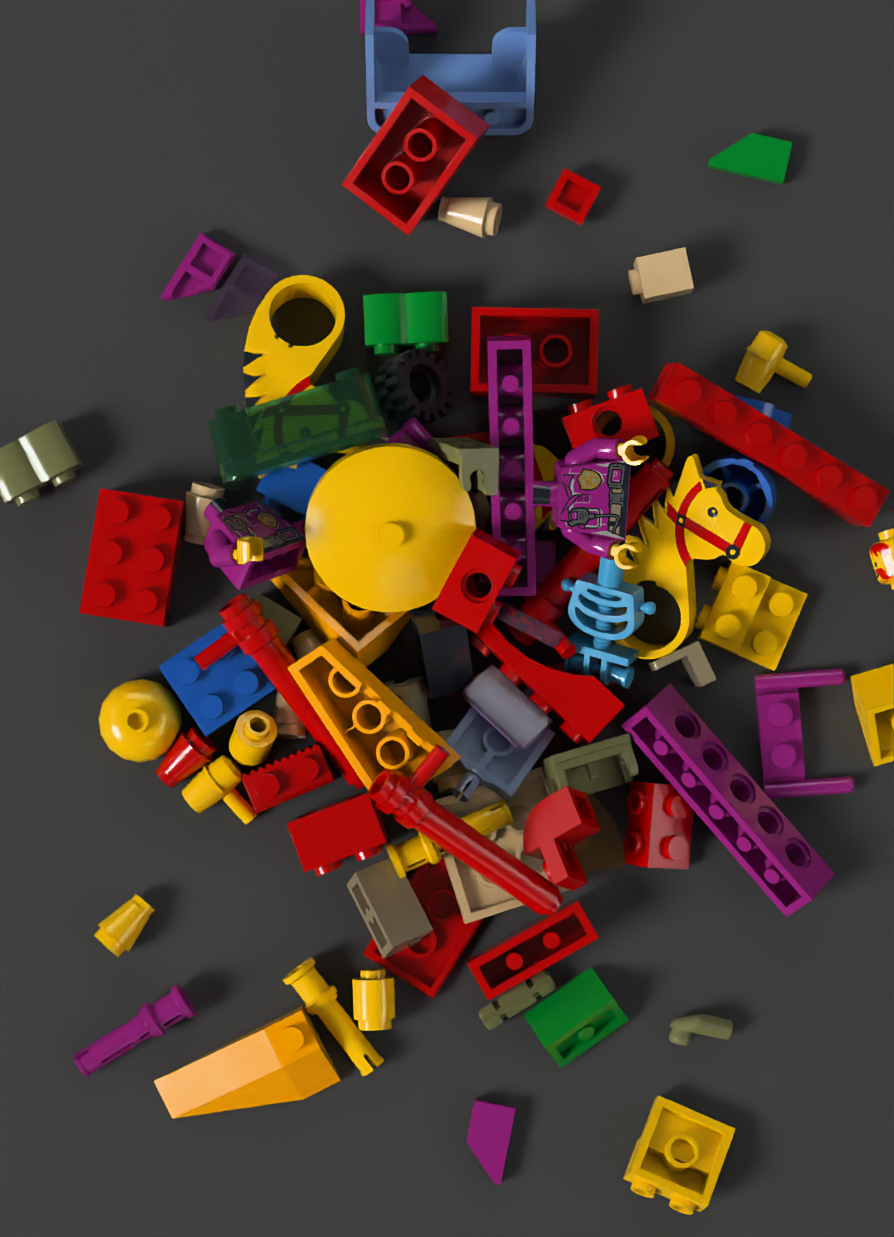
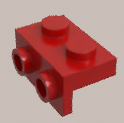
(657, 827)

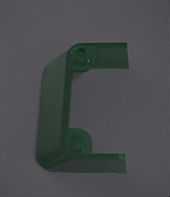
(296, 428)

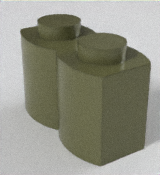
(36, 461)

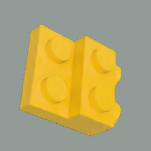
(750, 615)
(679, 1156)

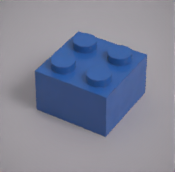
(222, 689)

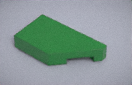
(755, 158)

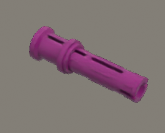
(151, 1021)

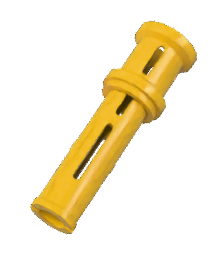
(421, 850)
(322, 1000)

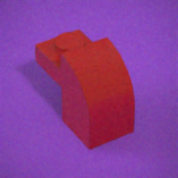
(553, 831)

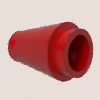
(186, 756)

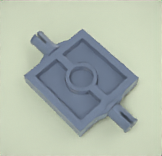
(490, 757)

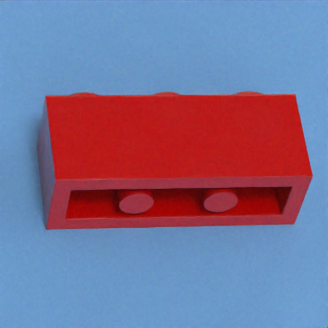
(531, 949)

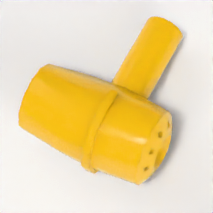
(764, 359)
(216, 783)

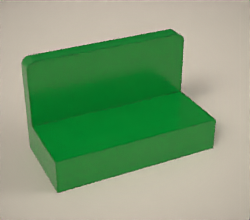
(575, 1017)

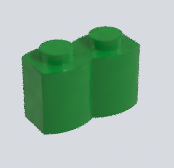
(405, 321)

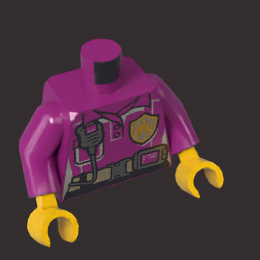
(593, 496)
(252, 542)

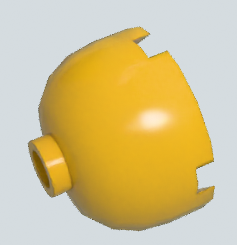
(140, 720)

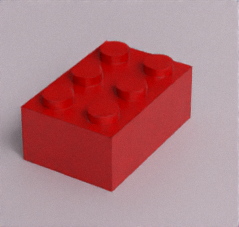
(415, 154)
(561, 348)
(133, 557)
(338, 832)

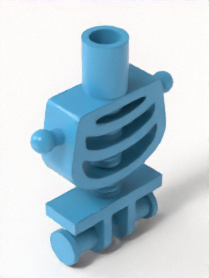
(595, 609)

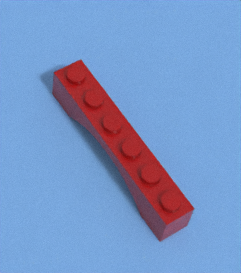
(769, 443)
(576, 699)

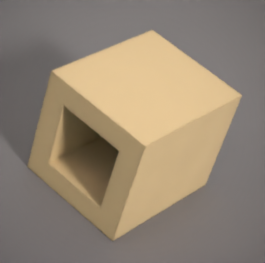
(661, 276)

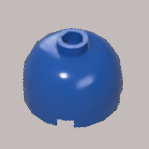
(746, 483)

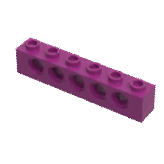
(513, 434)
(728, 800)

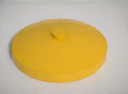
(388, 526)

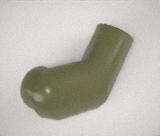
(700, 1024)

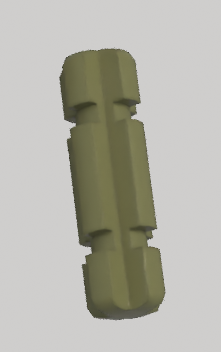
(516, 999)

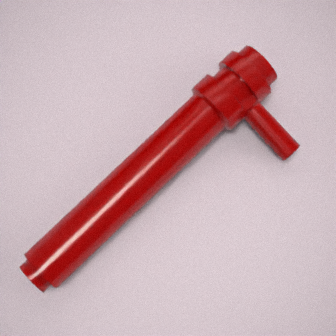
(550, 598)
(260, 640)
(416, 809)

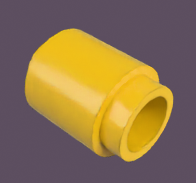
(252, 738)
(373, 1000)

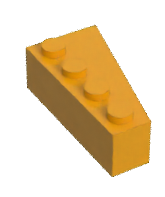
(365, 715)

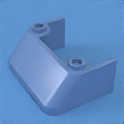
(492, 85)

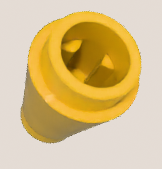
(124, 925)

